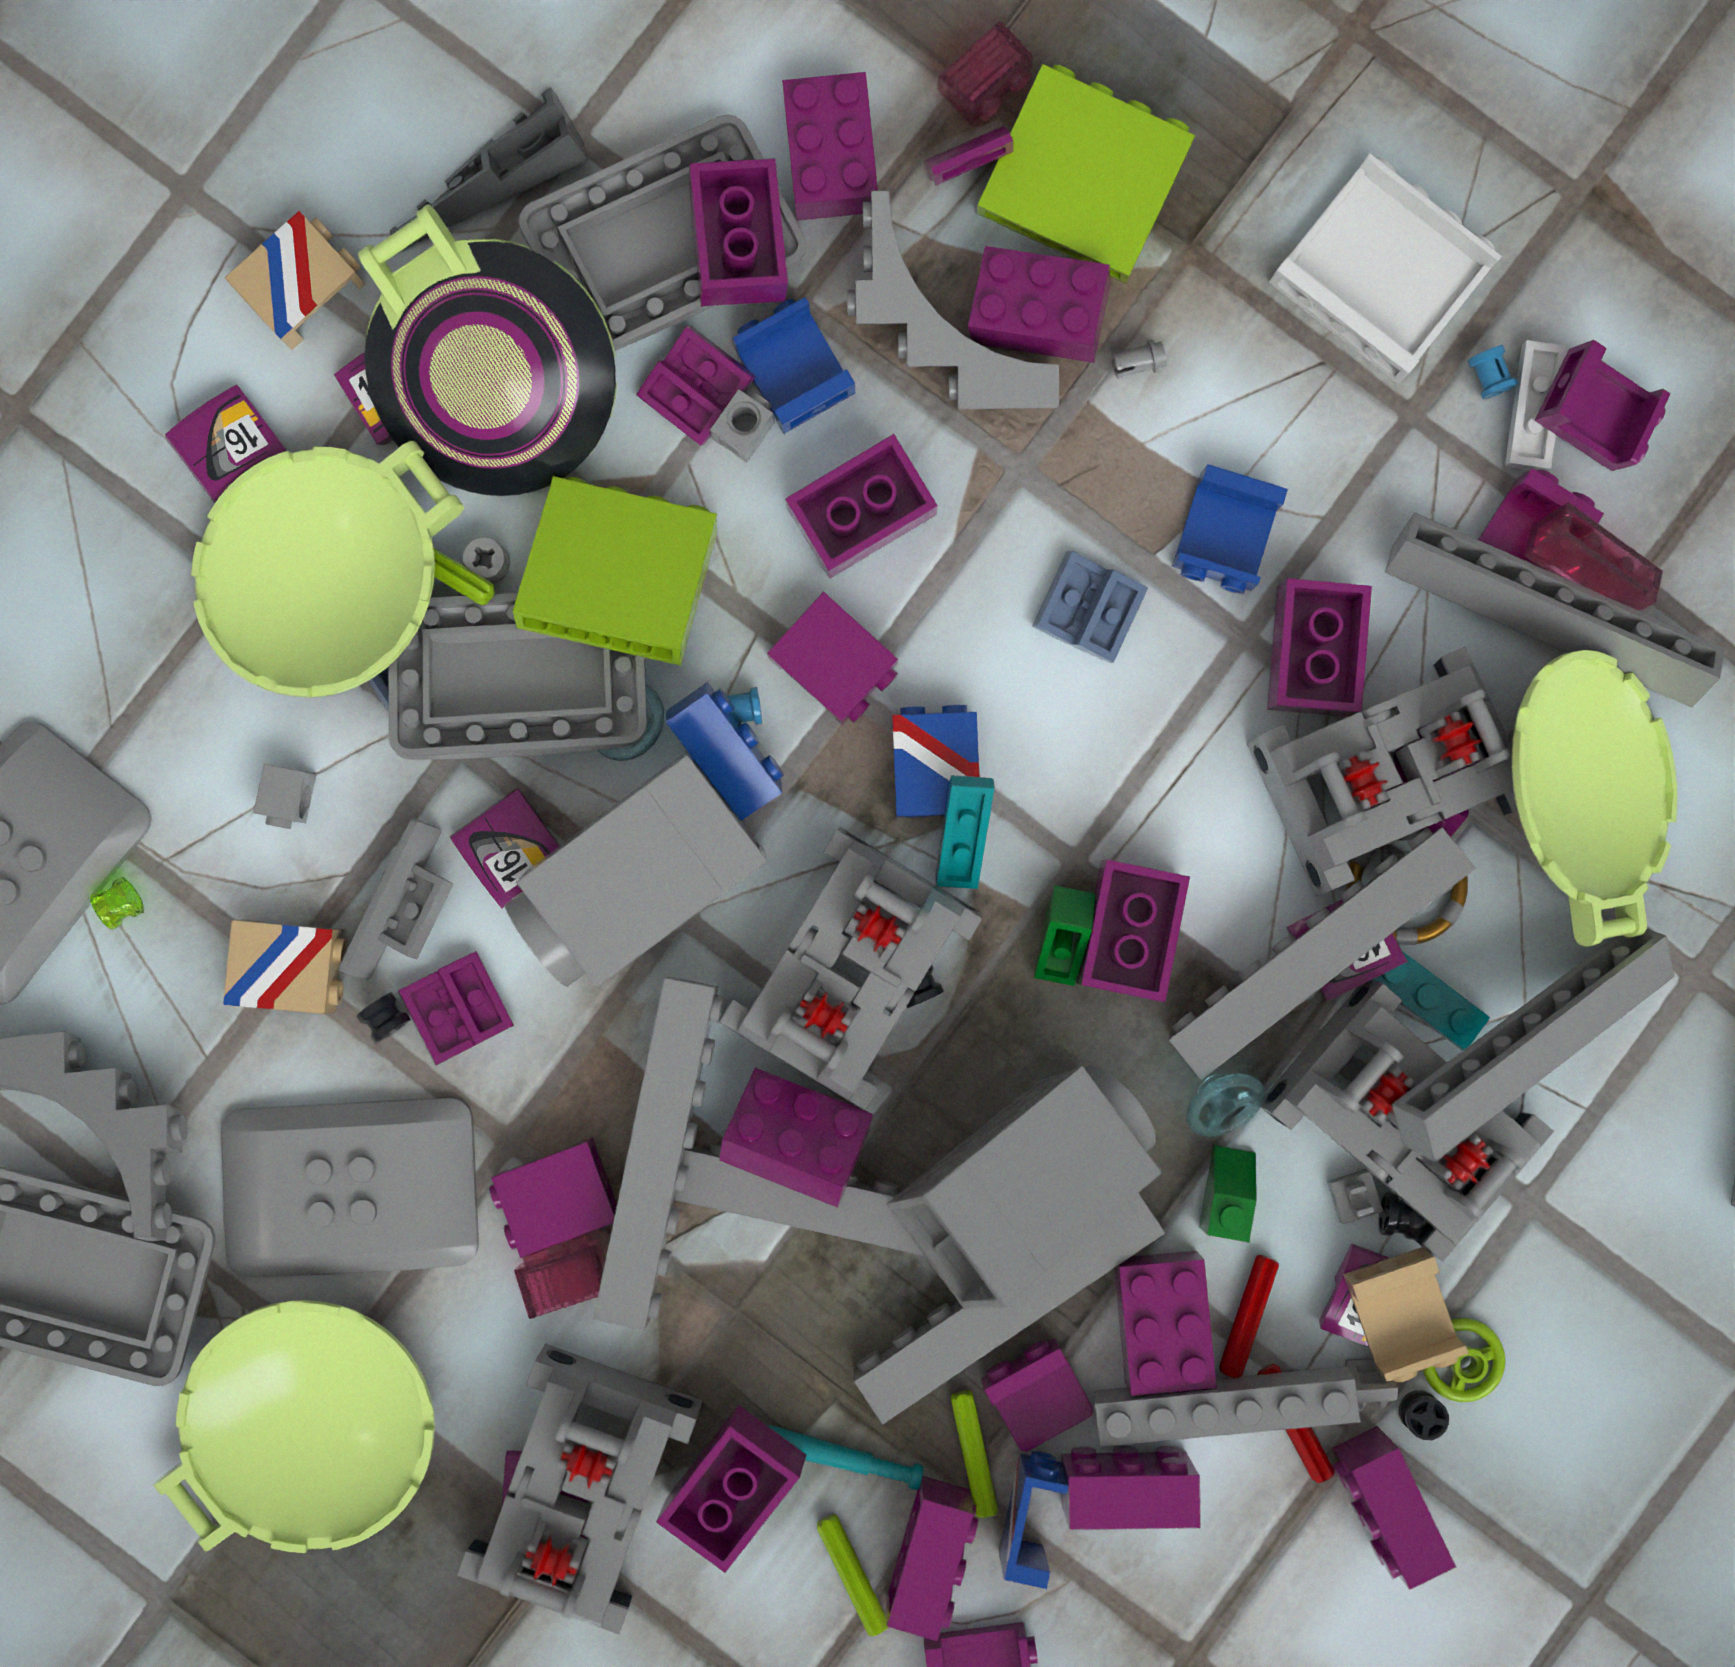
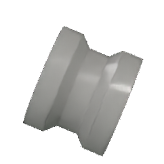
(491, 567)

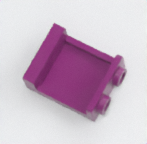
(1601, 409)
(834, 659)
(554, 1198)
(982, 1647)

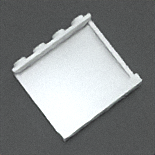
(1385, 268)

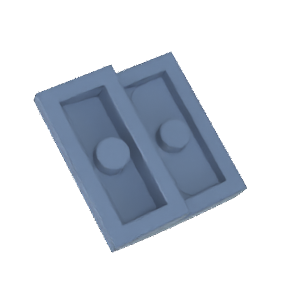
(1090, 607)

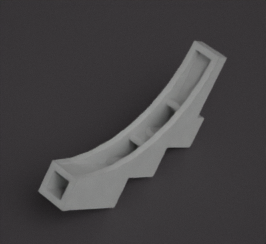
(892, 297)
(103, 1099)

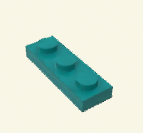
(964, 831)
(1435, 1002)

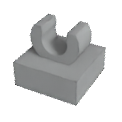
(1355, 1196)
(1371, 1384)

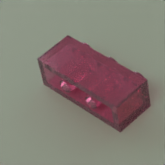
(1593, 557)

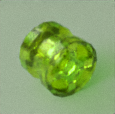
(117, 903)

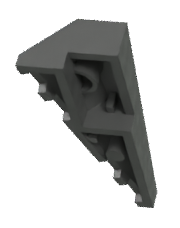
(515, 162)

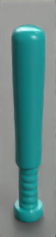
(851, 1459)

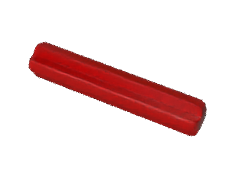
(1248, 1316)
(1307, 1444)

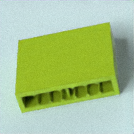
(1085, 171)
(616, 570)

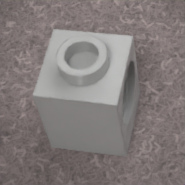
(739, 442)
(284, 795)

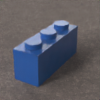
(725, 750)

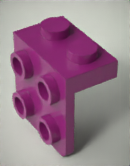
(1526, 502)
(1037, 1394)

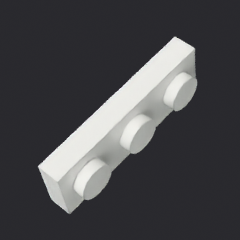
(1529, 442)

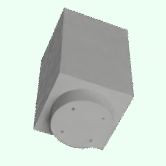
(633, 875)
(1029, 1185)

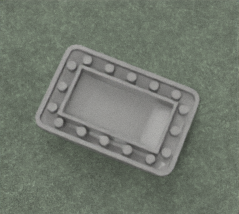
(633, 234)
(501, 691)
(59, 843)
(349, 1187)
(90, 1290)

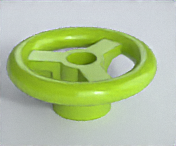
(1475, 1370)

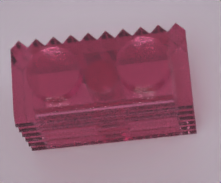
(986, 74)
(561, 1277)

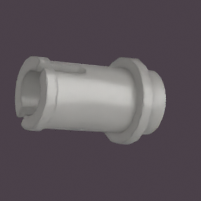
(1139, 359)

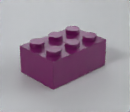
(830, 144)
(738, 232)
(1039, 304)
(861, 506)
(1319, 647)
(1134, 930)
(795, 1137)
(1165, 1323)
(731, 1489)
(1130, 1489)
(1391, 1508)
(931, 1559)

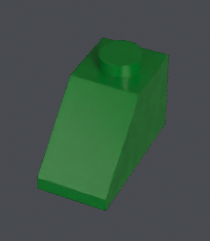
(1065, 935)
(1230, 1194)

